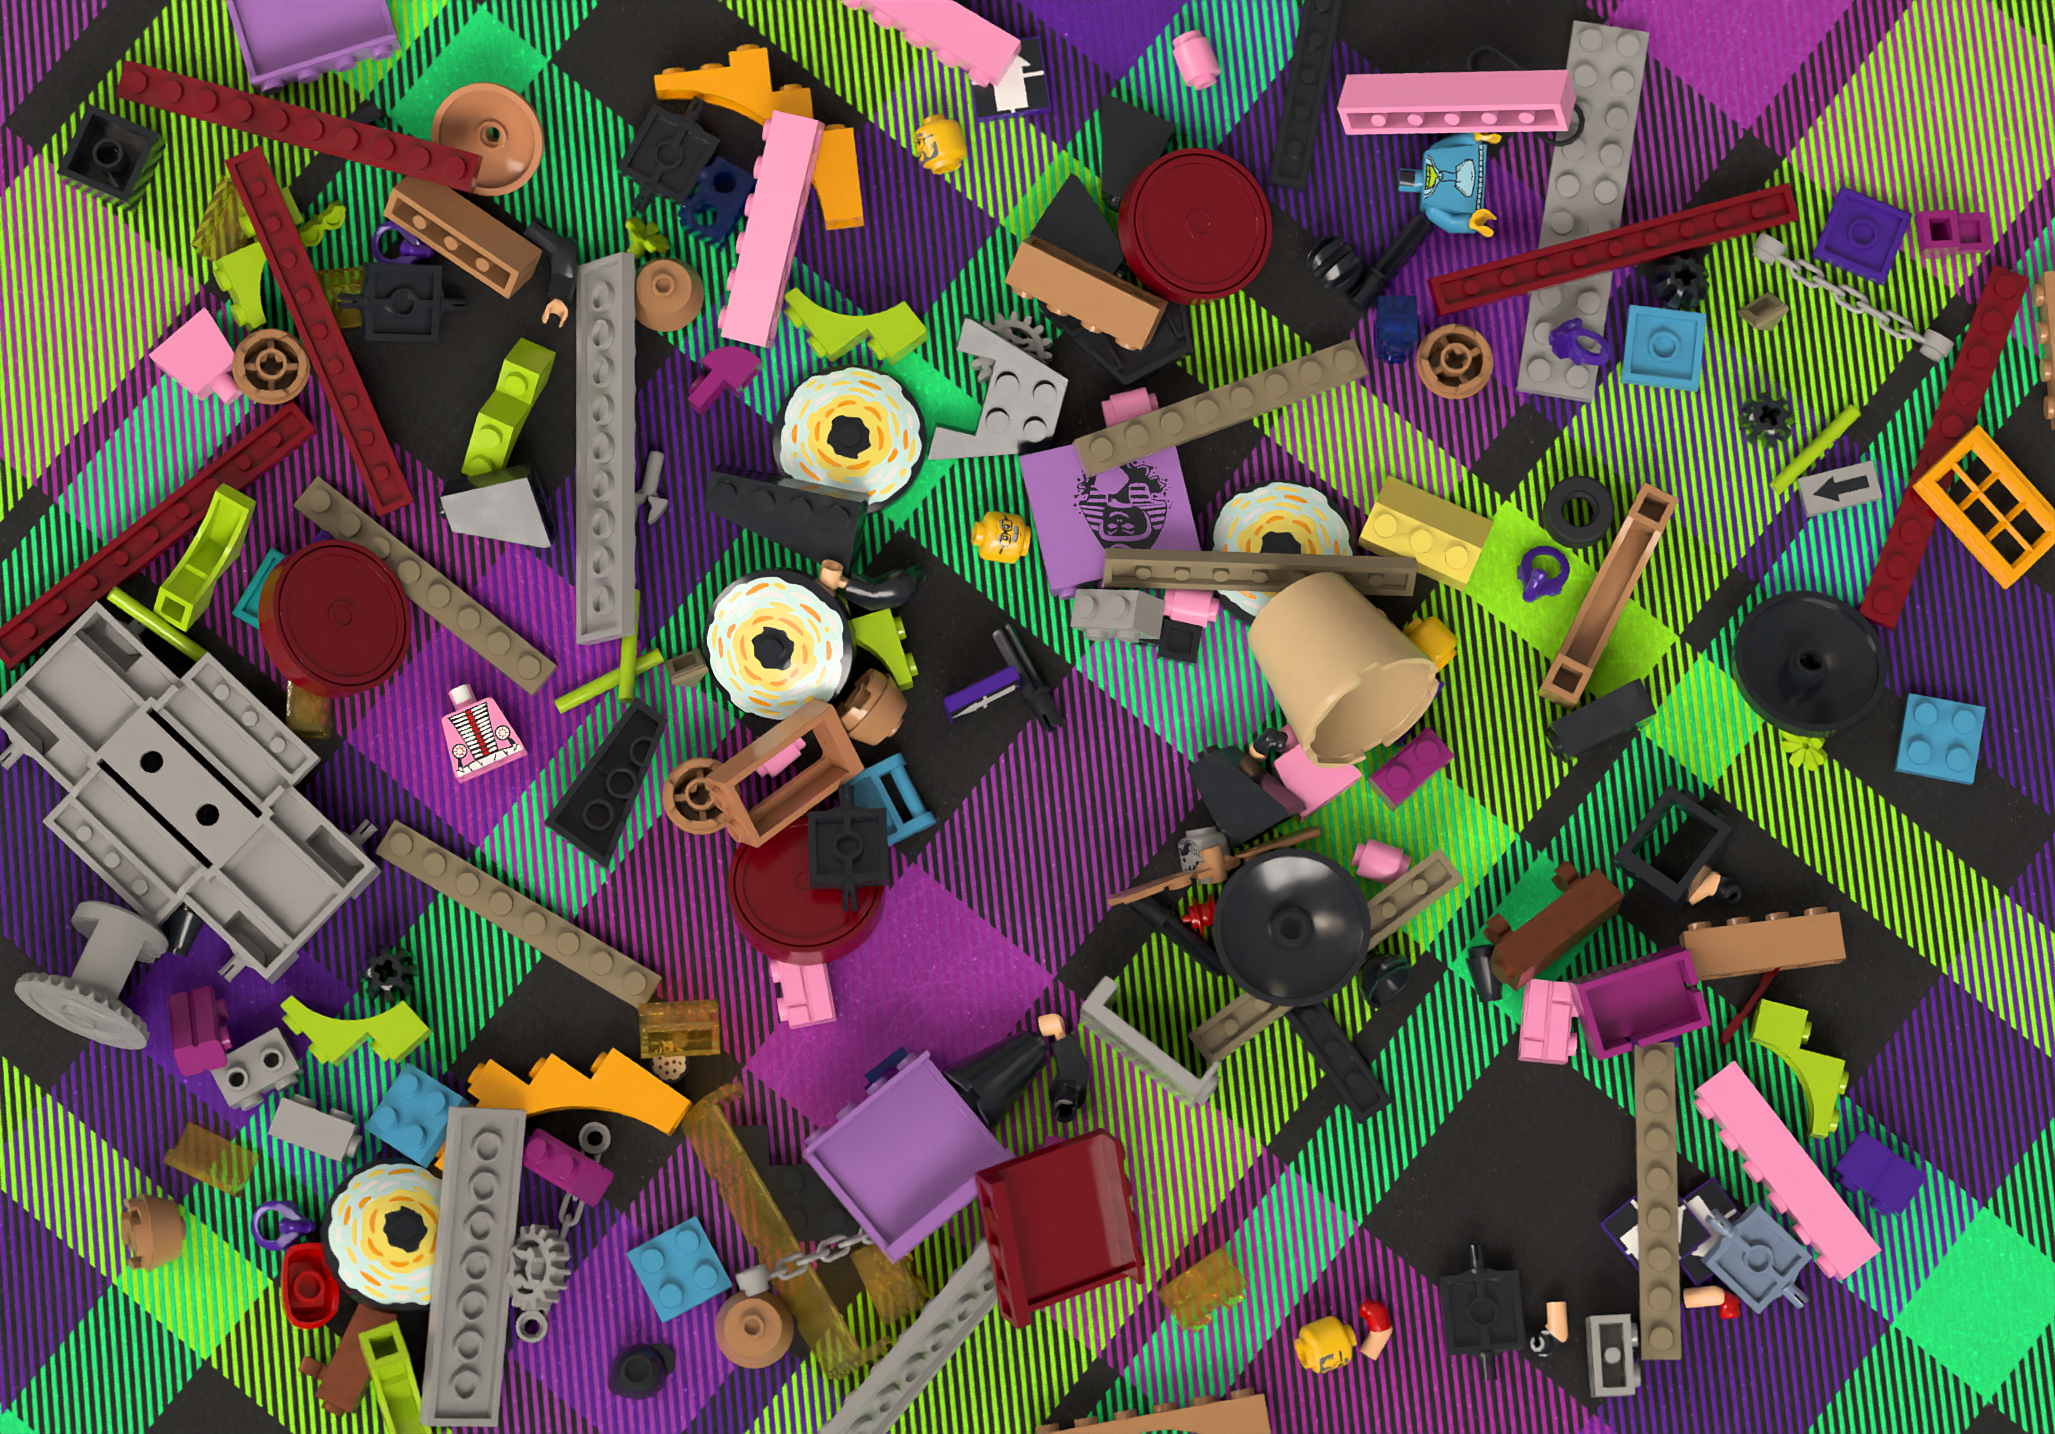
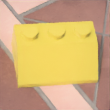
(1426, 528)

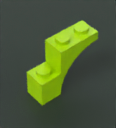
(242, 272)
(832, 335)
(504, 413)
(212, 551)
(881, 637)
(394, 1032)
(1821, 1076)
(393, 1379)

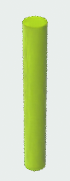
(1815, 449)
(156, 624)
(628, 660)
(605, 682)

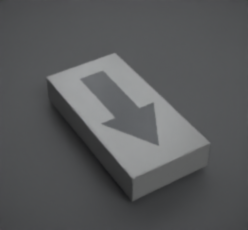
(1839, 489)

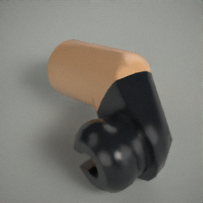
(1267, 740)
(1718, 886)
(1553, 1333)

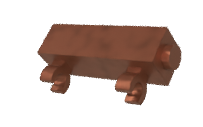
(1555, 929)
(347, 1375)

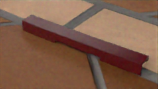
(1739, 1019)

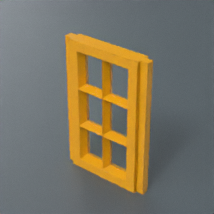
(1965, 529)

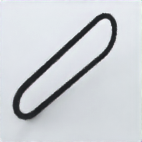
(1512, 62)

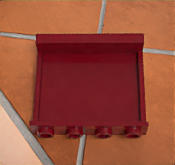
(1059, 1223)

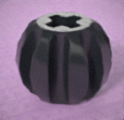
(1333, 264)
(1681, 282)
(1768, 408)
(392, 984)

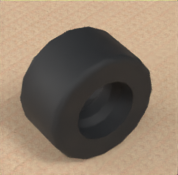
(1589, 490)

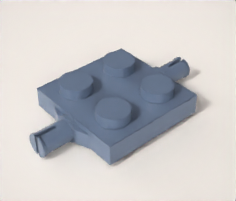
(1756, 1258)

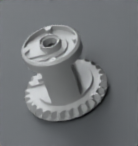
(89, 998)

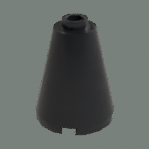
(997, 1075)

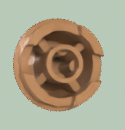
(667, 294)
(1454, 361)
(271, 366)
(872, 708)
(688, 797)
(152, 1231)
(754, 1329)

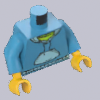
(1453, 183)

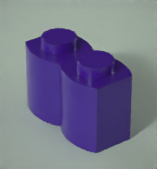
(1878, 1174)

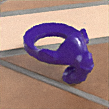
(411, 249)
(1565, 344)
(1535, 580)
(292, 1225)

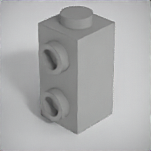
(316, 1131)

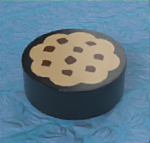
(670, 1069)

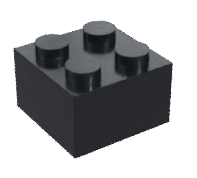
(111, 158)

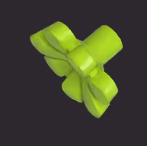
(645, 237)
(1804, 750)

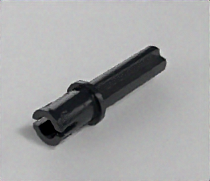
(1378, 276)
(1031, 684)
(1179, 933)

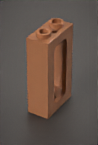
(766, 819)

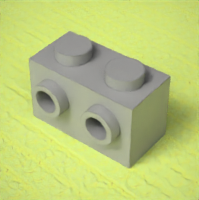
(1117, 615)
(257, 1069)
(1611, 1355)

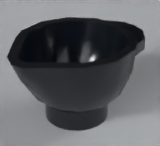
(1383, 977)
(641, 1370)

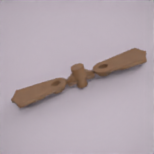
(1214, 865)

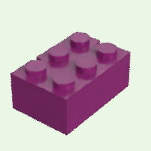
(1639, 1001)

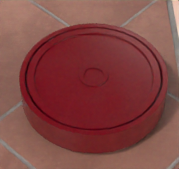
(1195, 226)
(334, 619)
(786, 917)

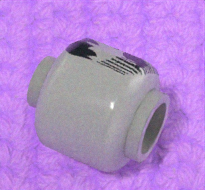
(1198, 840)

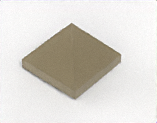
(1764, 312)
(687, 668)

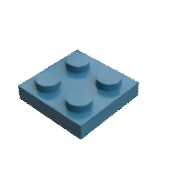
(1663, 348)
(1939, 739)
(415, 1115)
(679, 1269)

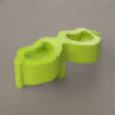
(329, 219)

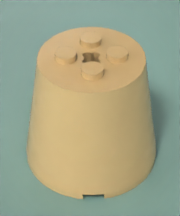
(1340, 669)

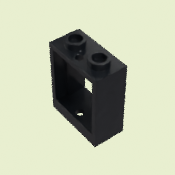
(1653, 880)

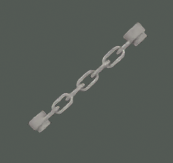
(1933, 344)
(567, 1222)
(755, 1278)

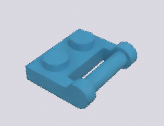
(872, 794)

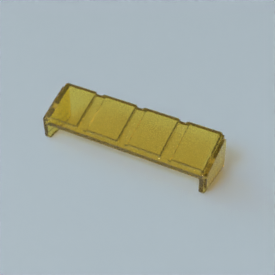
(770, 1234)

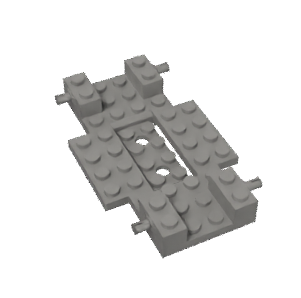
(269, 874)

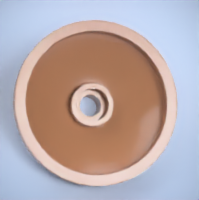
(465, 124)

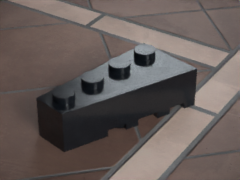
(792, 512)
(604, 792)

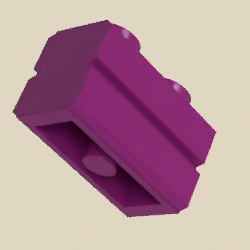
(1410, 769)
(198, 1030)
(566, 1167)

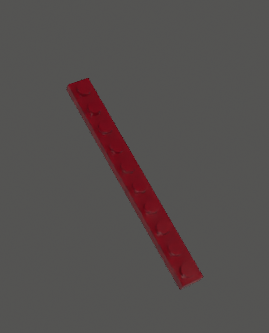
(299, 126)
(1613, 250)
(319, 331)
(1951, 421)
(151, 535)

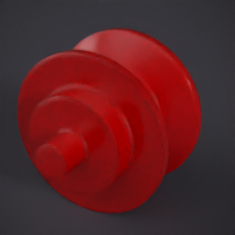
(1200, 914)

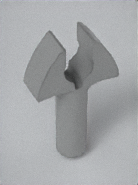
(649, 487)

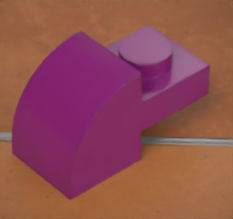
(1951, 233)
(727, 368)

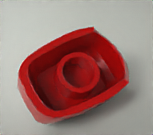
(307, 1287)

